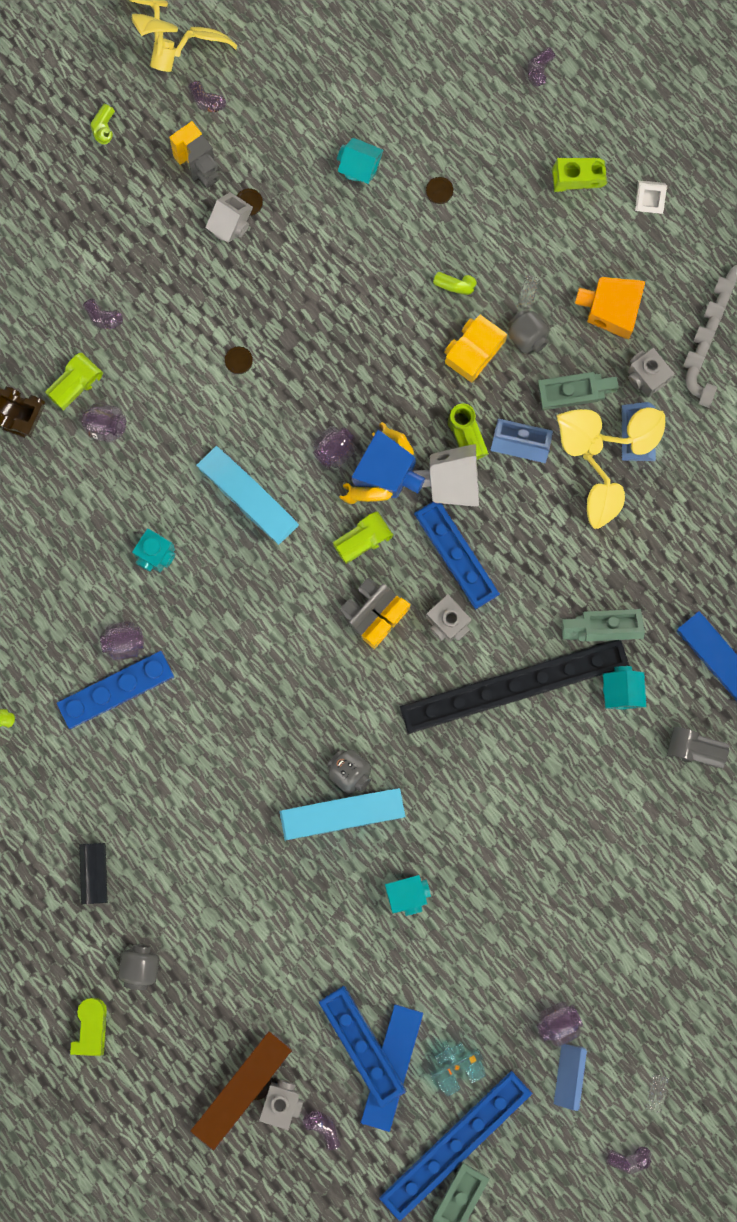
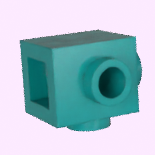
(359, 160)
(154, 552)
(624, 689)
(408, 895)

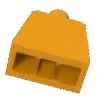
(613, 304)

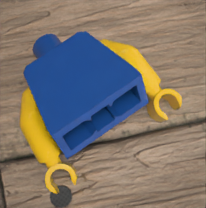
(384, 469)

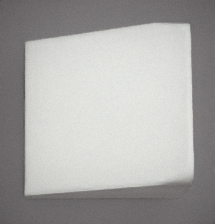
(650, 196)

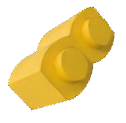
(474, 348)

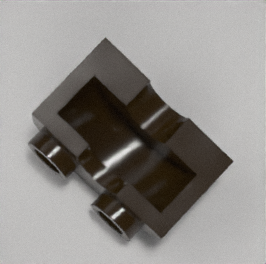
(19, 414)

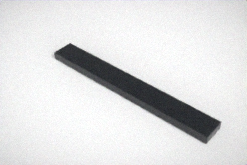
(513, 686)

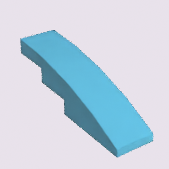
(247, 495)
(342, 814)

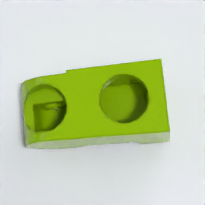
(578, 173)
(93, 1017)

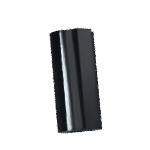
(93, 873)

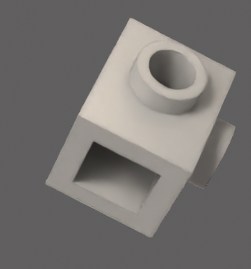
(229, 218)
(649, 372)
(448, 620)
(281, 1104)

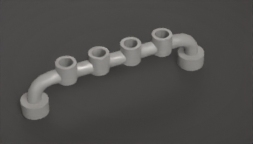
(705, 337)

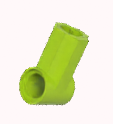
(78, 376)
(469, 433)
(365, 536)

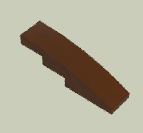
(241, 1091)

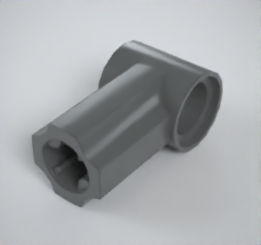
(692, 747)

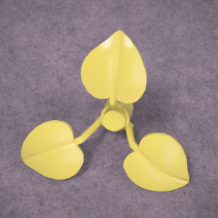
(164, 49)
(582, 435)

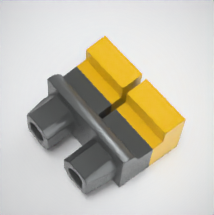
(191, 146)
(383, 603)

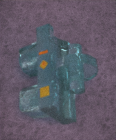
(445, 1075)

